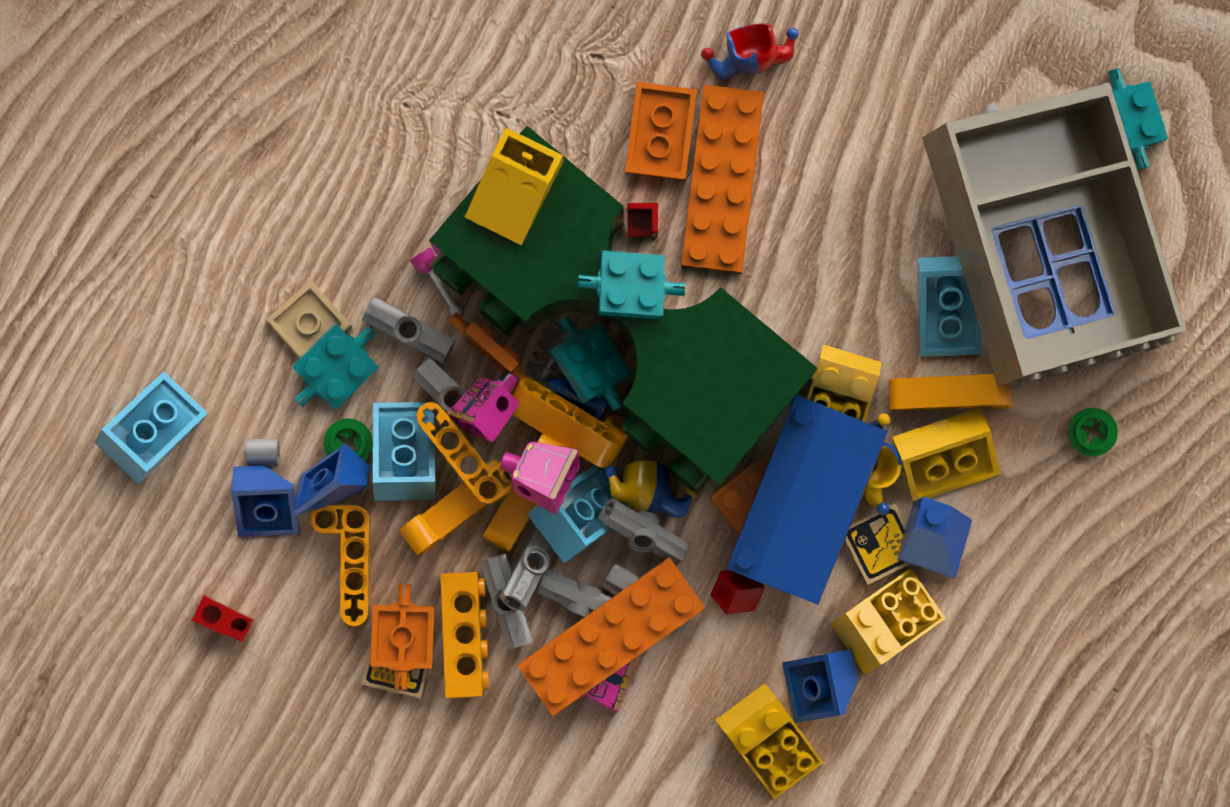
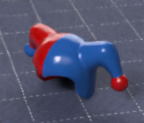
(751, 51)

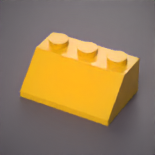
(947, 455)

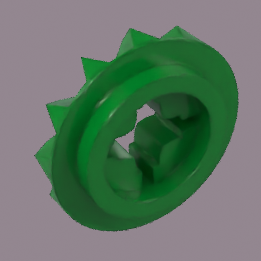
(1106, 427)
(346, 428)

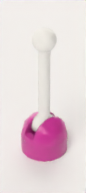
(421, 264)

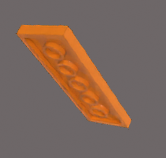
(722, 179)
(611, 636)

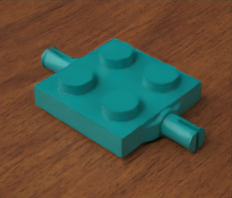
(1138, 115)
(631, 285)
(591, 362)
(335, 366)

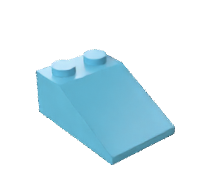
(945, 309)
(150, 427)
(402, 453)
(577, 520)

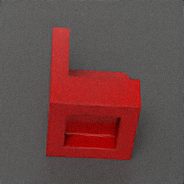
(642, 220)
(736, 592)

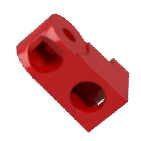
(222, 619)

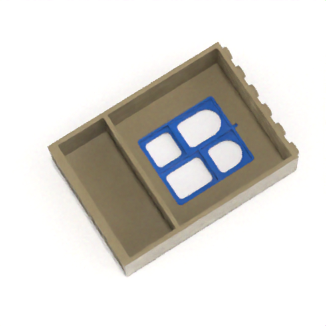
(1037, 166)

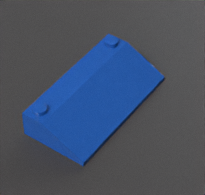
(807, 500)

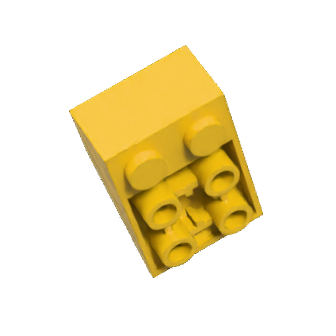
(514, 186)
(844, 382)
(887, 621)
(769, 741)

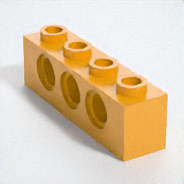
(452, 587)

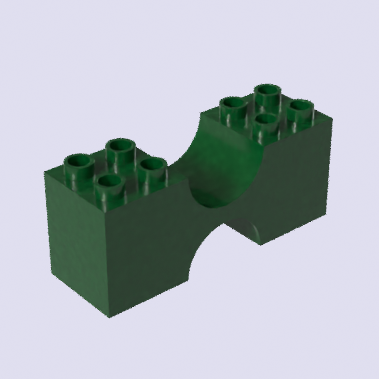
(704, 373)

